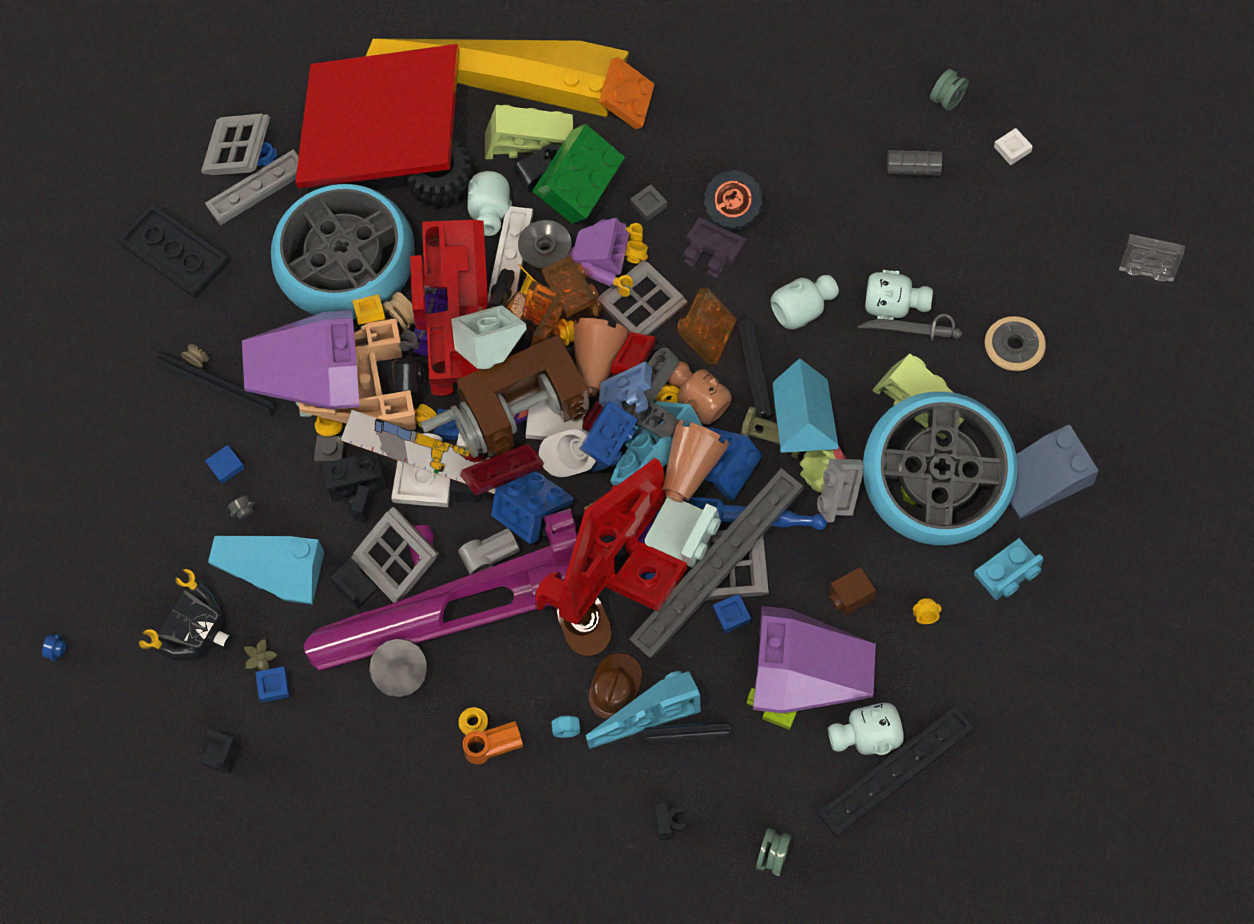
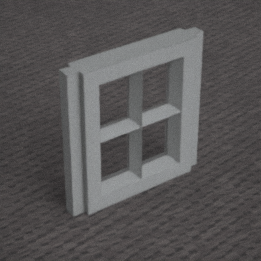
(217, 143)
(657, 317)
(412, 538)
(758, 573)

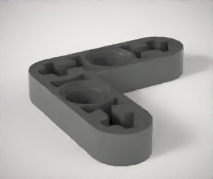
(663, 365)

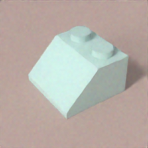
(487, 335)

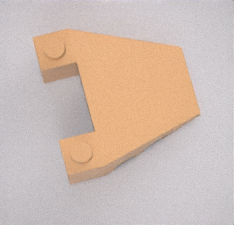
(374, 343)

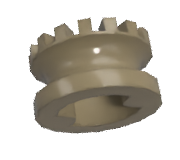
(194, 356)

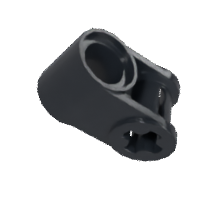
(533, 167)
(407, 375)

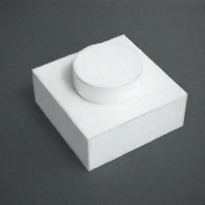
(1013, 146)

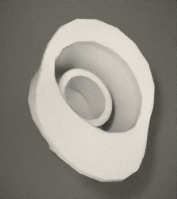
(562, 453)

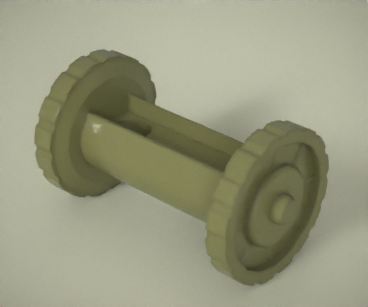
(770, 430)

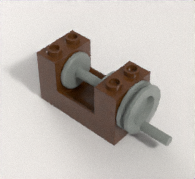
(509, 387)

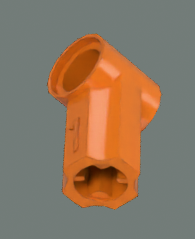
(496, 742)

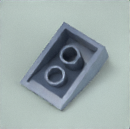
(1051, 471)

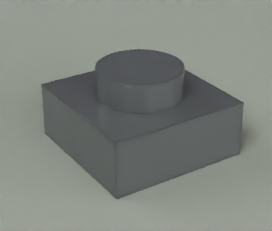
(648, 202)
(329, 449)

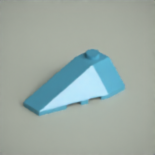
(647, 446)
(272, 563)
(661, 704)

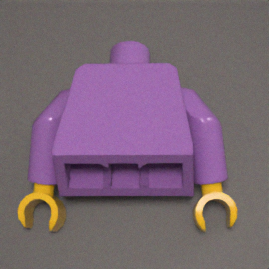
(603, 250)

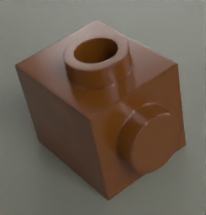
(851, 592)

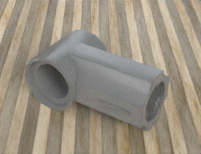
(482, 555)

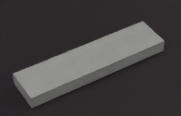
(254, 188)

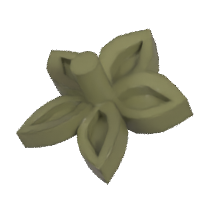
(258, 656)

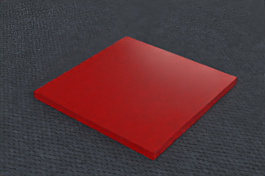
(378, 116)

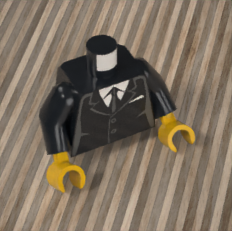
(191, 626)

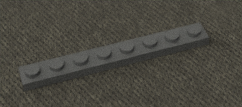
(716, 563)

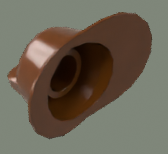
(591, 633)
(614, 684)

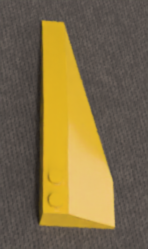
(537, 70)

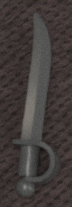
(916, 328)

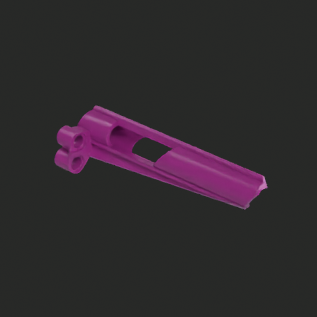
(422, 614)

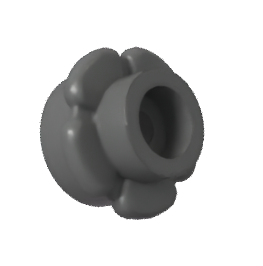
(241, 507)

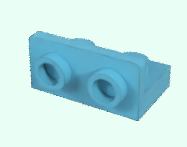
(1008, 569)

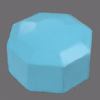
(566, 726)

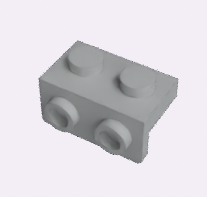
(840, 488)

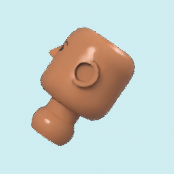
(701, 390)

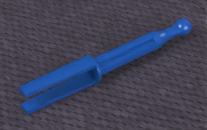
(729, 513)

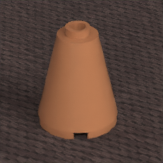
(595, 350)
(691, 459)

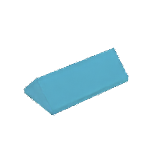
(804, 410)

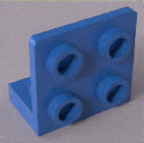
(607, 436)
(525, 502)

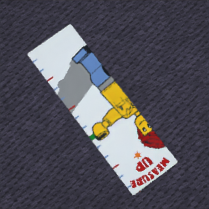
(408, 446)

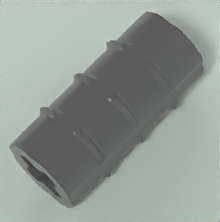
(914, 162)

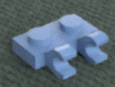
(628, 385)

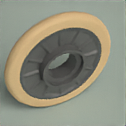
(1015, 359)

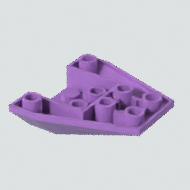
(305, 361)
(809, 663)

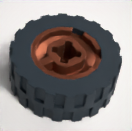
(733, 200)

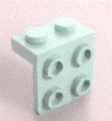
(683, 530)

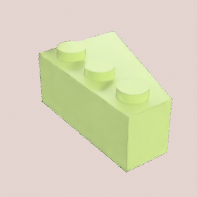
(524, 130)
(909, 379)

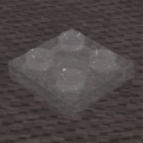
(1151, 258)

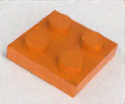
(626, 93)

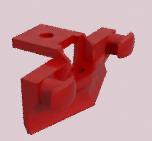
(456, 263)
(625, 515)

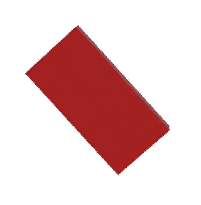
(633, 352)

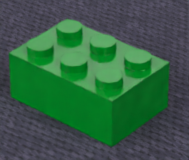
(578, 174)

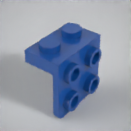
(735, 464)

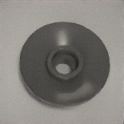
(540, 235)

